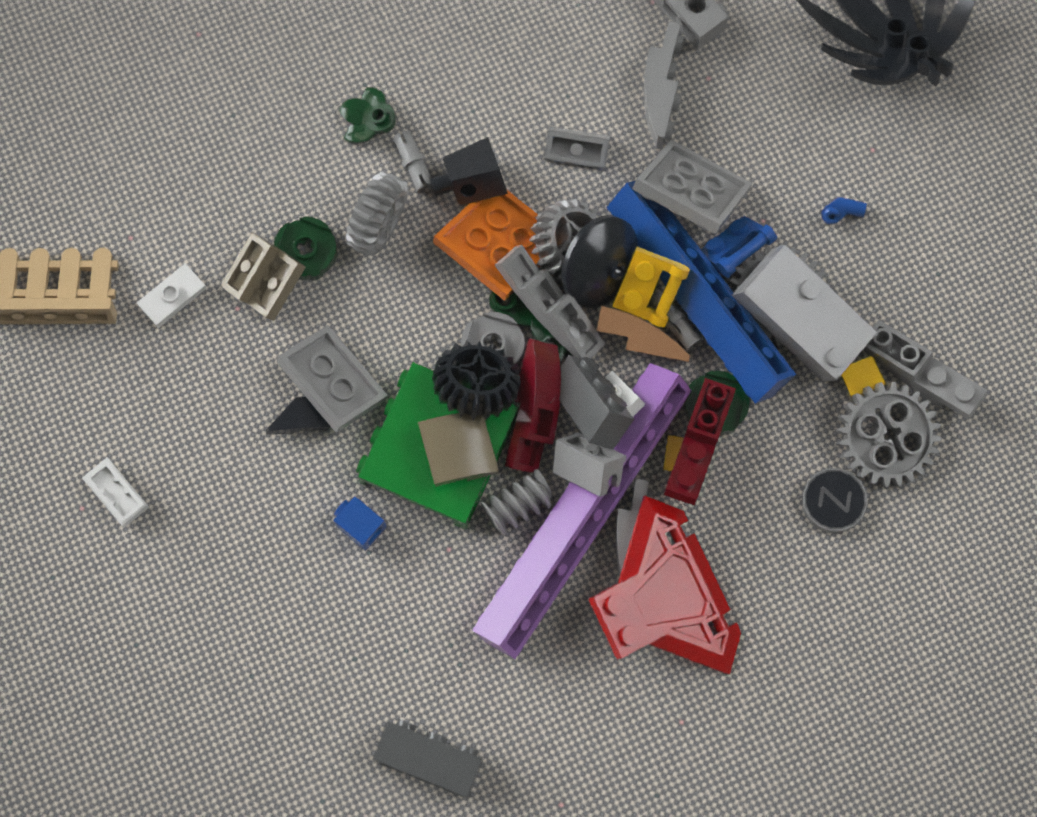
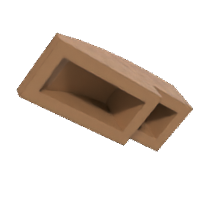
(641, 335)

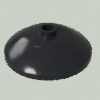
(598, 260)

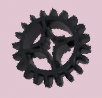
(476, 380)

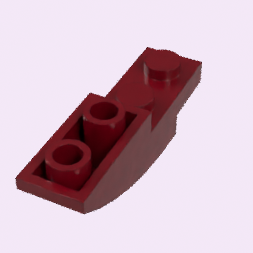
(538, 406)
(699, 442)

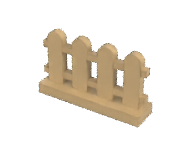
(60, 305)

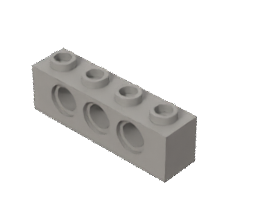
(696, 27)

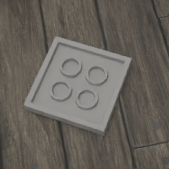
(692, 186)

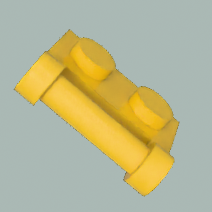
(641, 281)

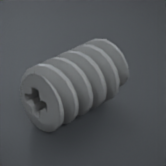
(519, 502)

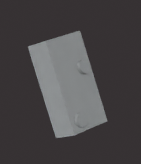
(804, 313)

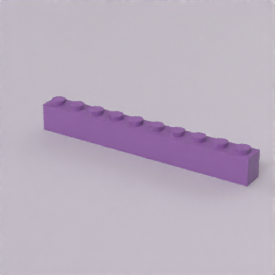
(576, 522)

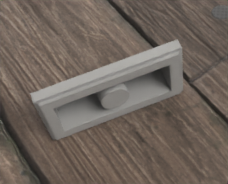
(576, 147)

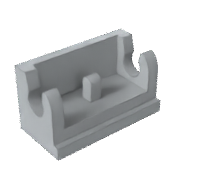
(587, 463)

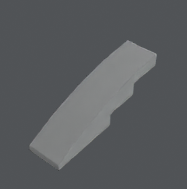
(551, 307)

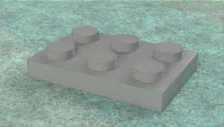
(332, 378)

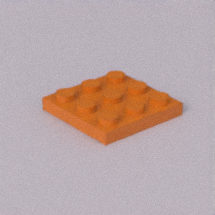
(485, 234)

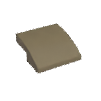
(262, 276)
(458, 448)

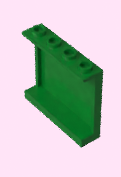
(399, 456)

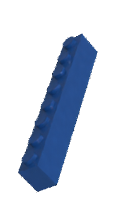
(707, 297)

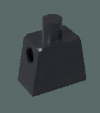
(471, 174)

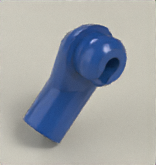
(841, 208)

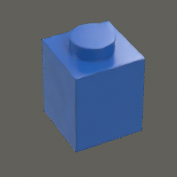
(359, 522)

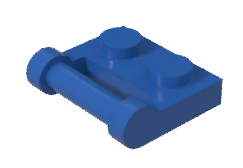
(737, 244)

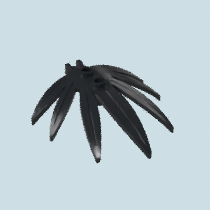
(894, 42)

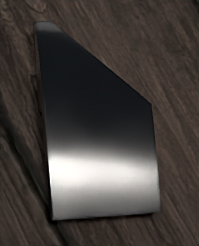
(298, 416)

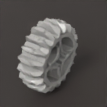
(377, 213)
(555, 229)

